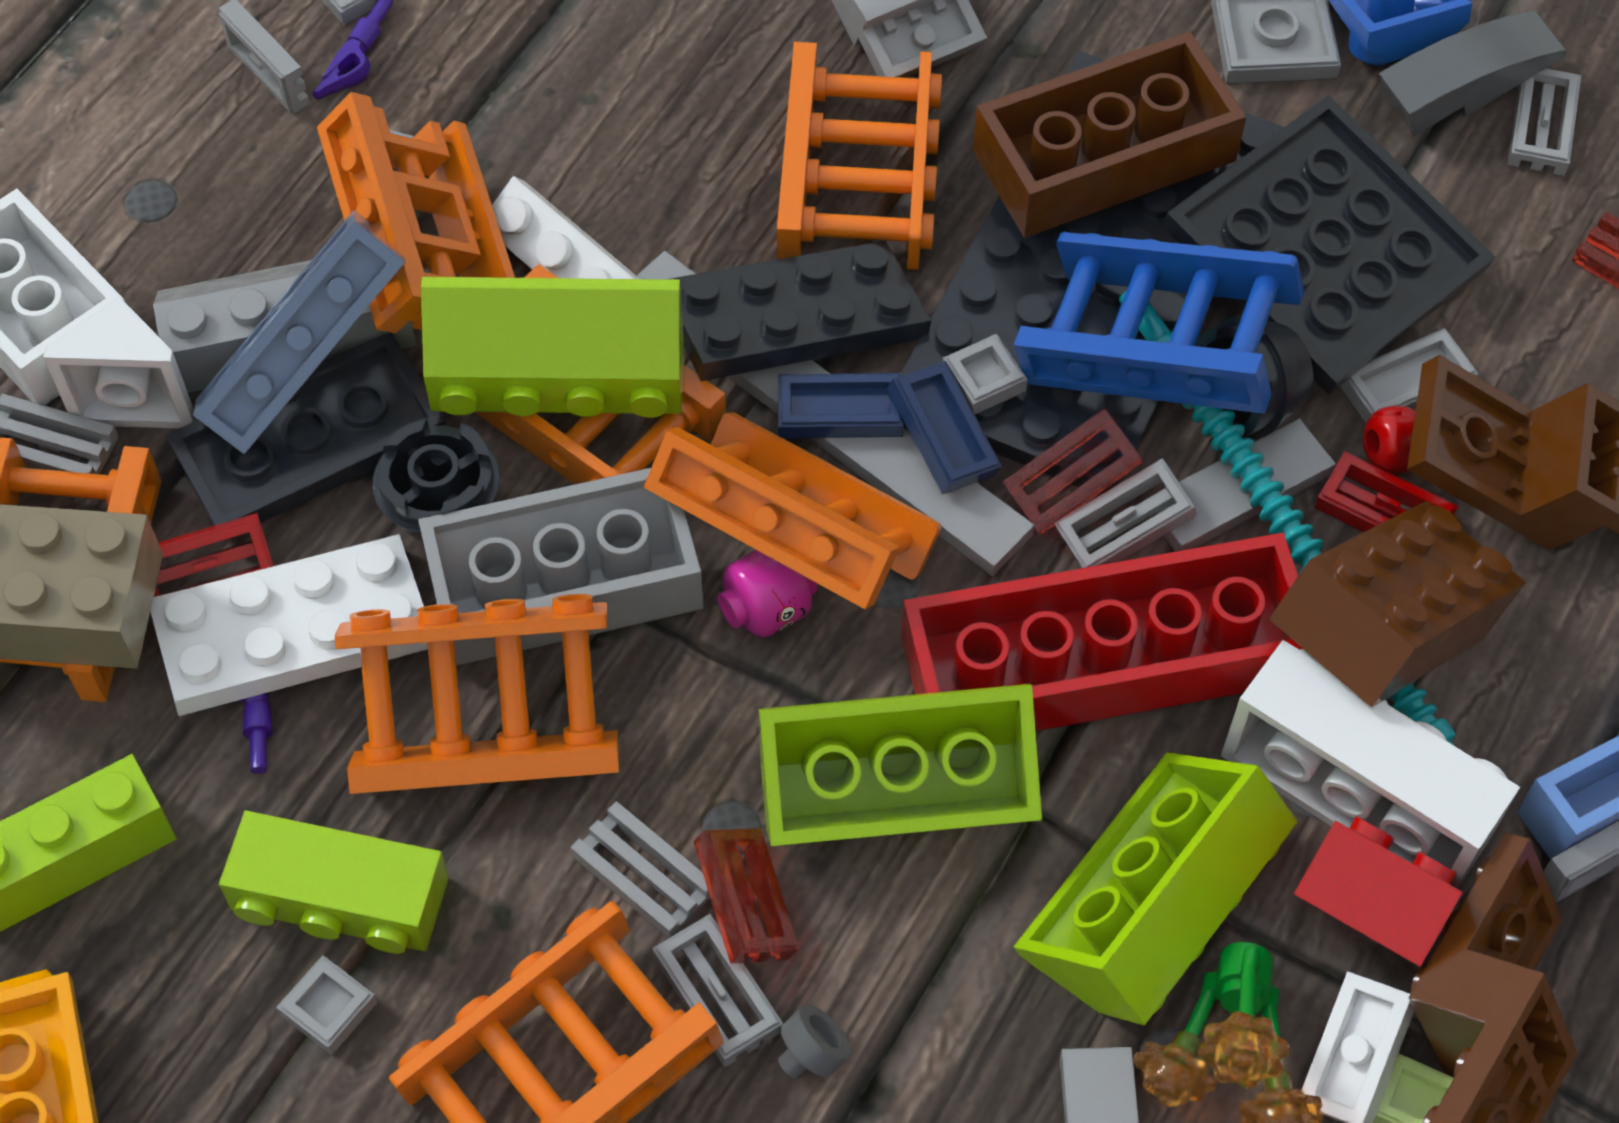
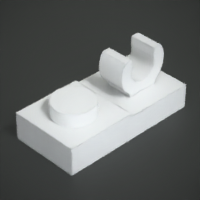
(1359, 1049)

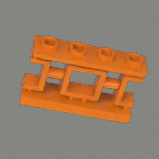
(361, 164)

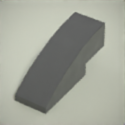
(1469, 69)

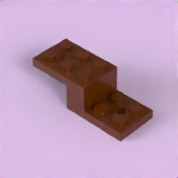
(1530, 469)
(1487, 1003)

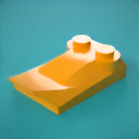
(43, 1052)

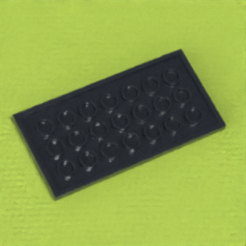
(1022, 282)

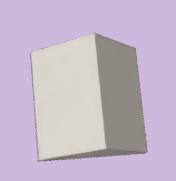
(119, 372)

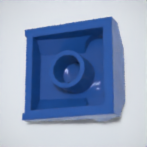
(1398, 28)

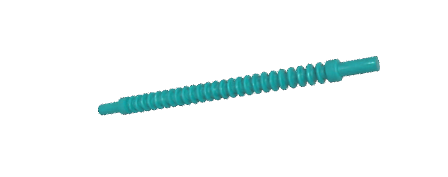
(1276, 507)

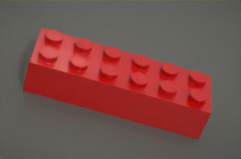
(1109, 633)

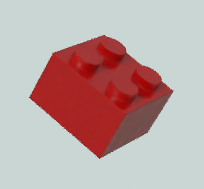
(1379, 891)

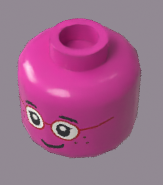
(764, 594)

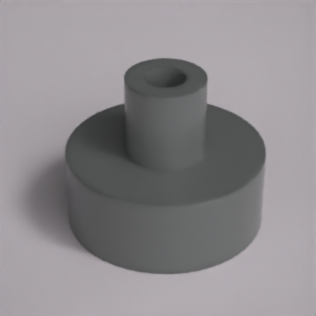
(813, 1043)

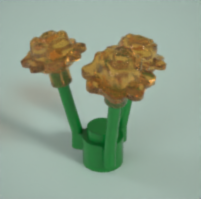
(1238, 1049)

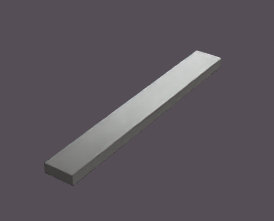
(969, 517)

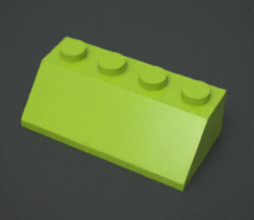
(552, 345)
(899, 764)
(1158, 884)

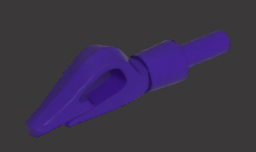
(353, 54)
(257, 727)

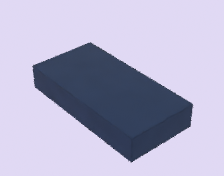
(837, 406)
(944, 427)

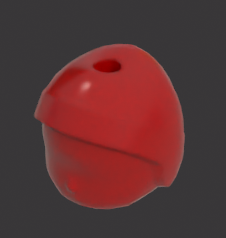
(1389, 437)

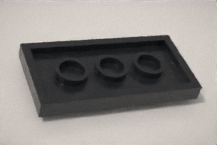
(798, 310)
(317, 440)

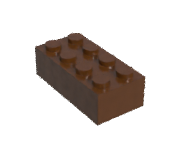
(1107, 133)
(1397, 601)

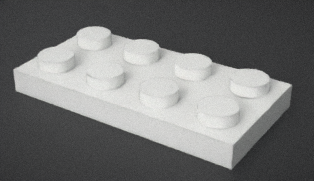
(278, 623)

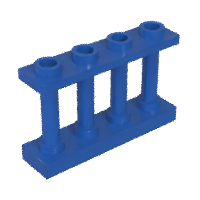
(1153, 369)

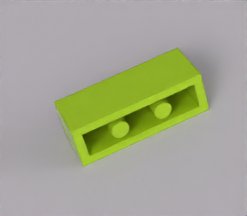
(77, 839)
(334, 882)

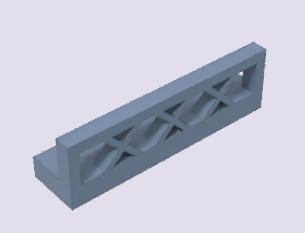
(297, 333)

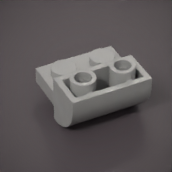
(899, 29)

